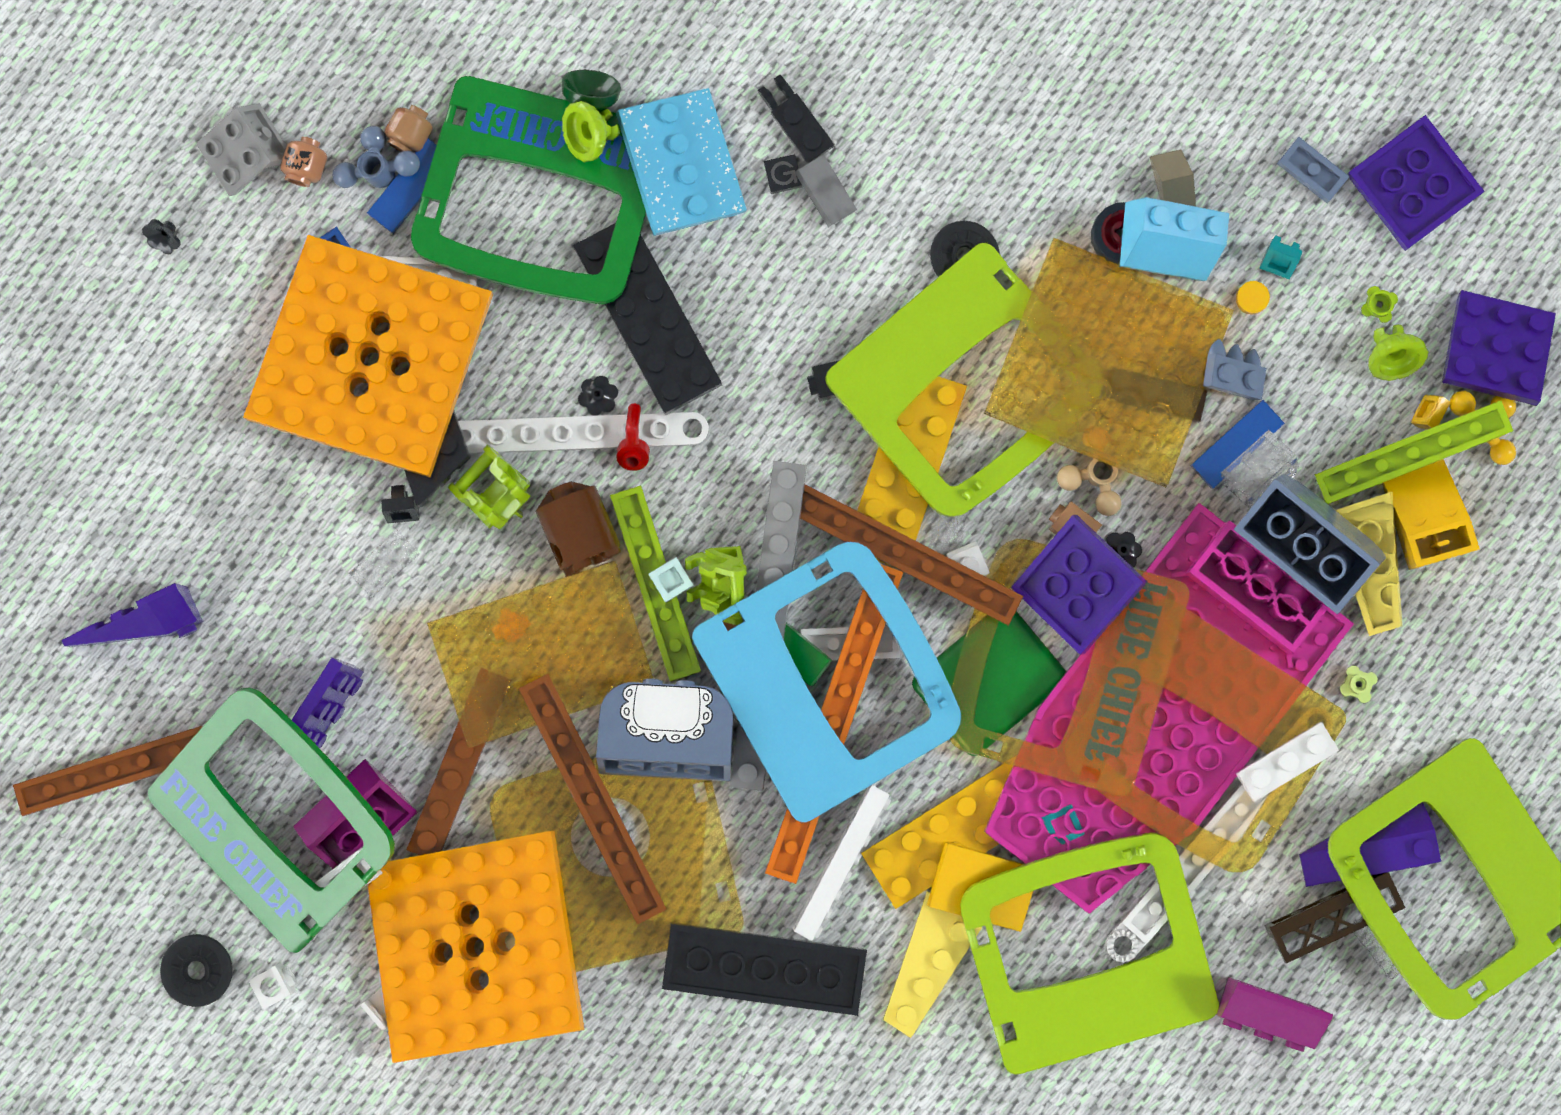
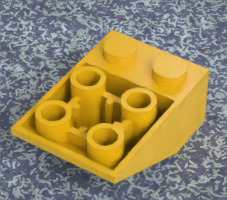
(1430, 516)

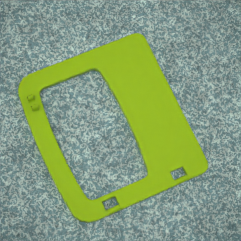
(913, 350)
(1500, 842)
(1104, 1007)

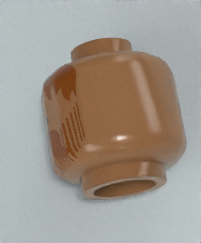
(408, 129)

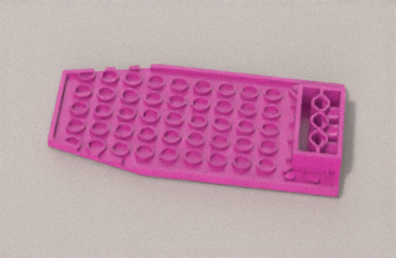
(1188, 751)

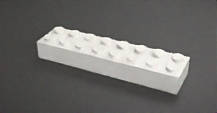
(840, 862)

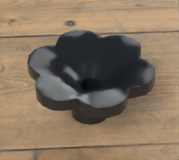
(161, 236)
(604, 402)
(1127, 541)

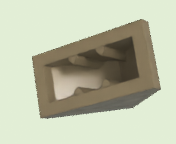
(1174, 178)

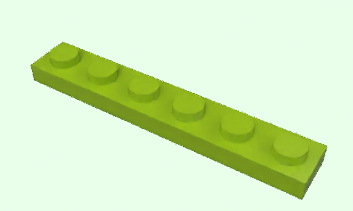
(1414, 452)
(646, 557)

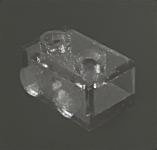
(1258, 468)

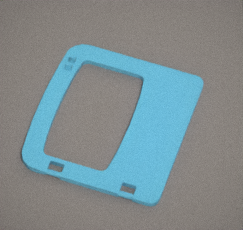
(777, 708)

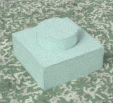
(671, 579)

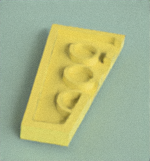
(1380, 594)
(929, 961)

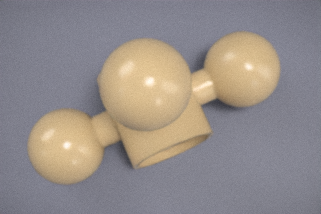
(1108, 501)

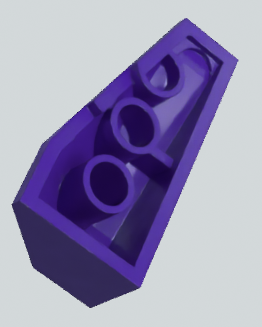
(158, 615)
(1399, 846)

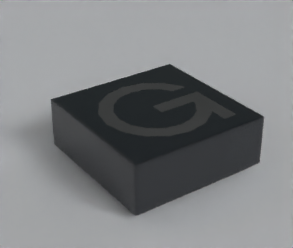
(782, 174)

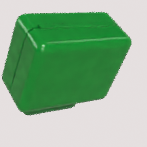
(1015, 677)

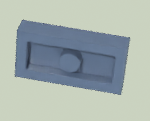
(1313, 170)

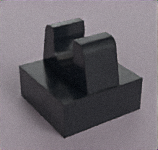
(400, 506)

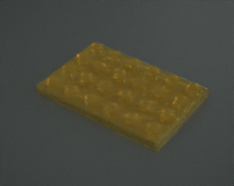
(567, 627)

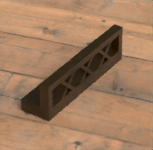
(1322, 908)

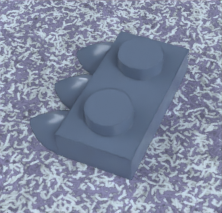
(1233, 373)

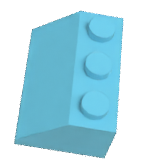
(1172, 238)

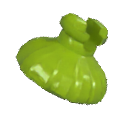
(587, 130)
(1396, 354)

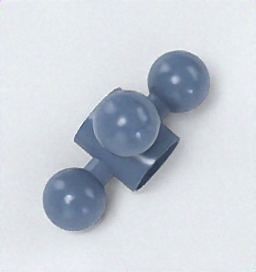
(373, 140)

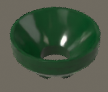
(591, 87)

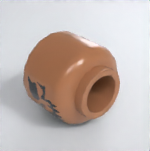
(303, 162)

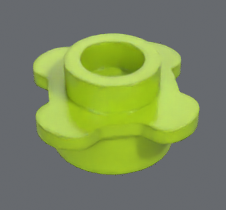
(1388, 302)

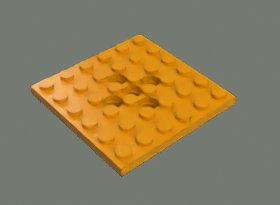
(342, 299)
(427, 904)

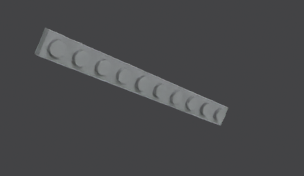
(775, 562)

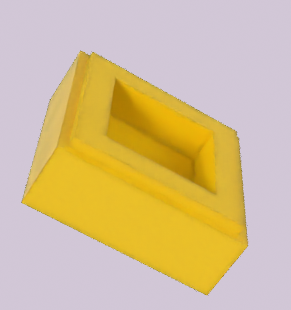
(1430, 411)

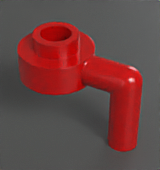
(632, 451)

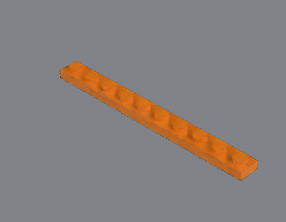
(839, 711)

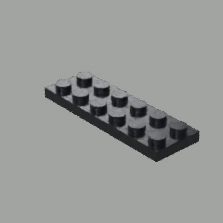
(654, 327)
(764, 969)

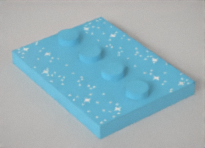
(681, 161)

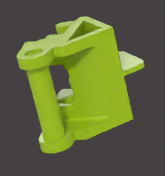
(501, 498)
(721, 580)

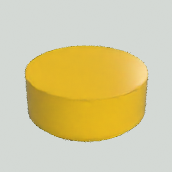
(1252, 297)

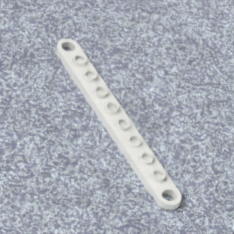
(577, 432)
(1149, 912)

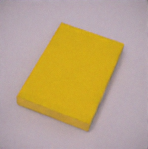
(960, 869)

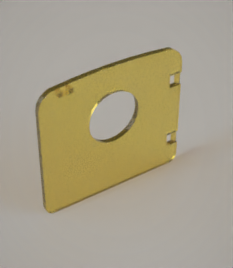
(682, 858)

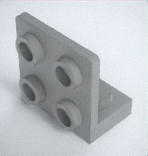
(242, 147)

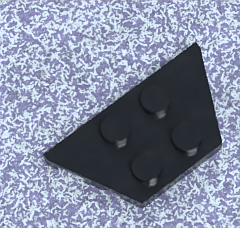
(451, 457)

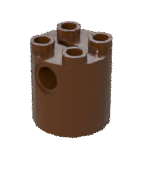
(577, 527)

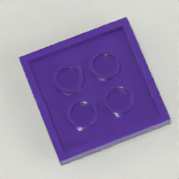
(1415, 182)
(1499, 348)
(1078, 584)
(326, 699)

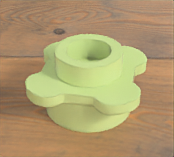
(1350, 689)

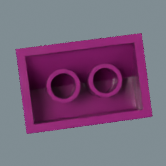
(329, 831)
(1272, 1015)

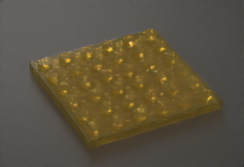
(1108, 362)

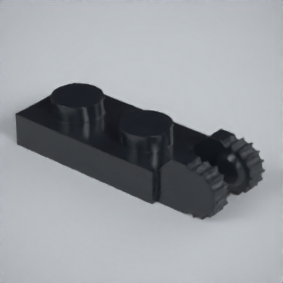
(797, 122)

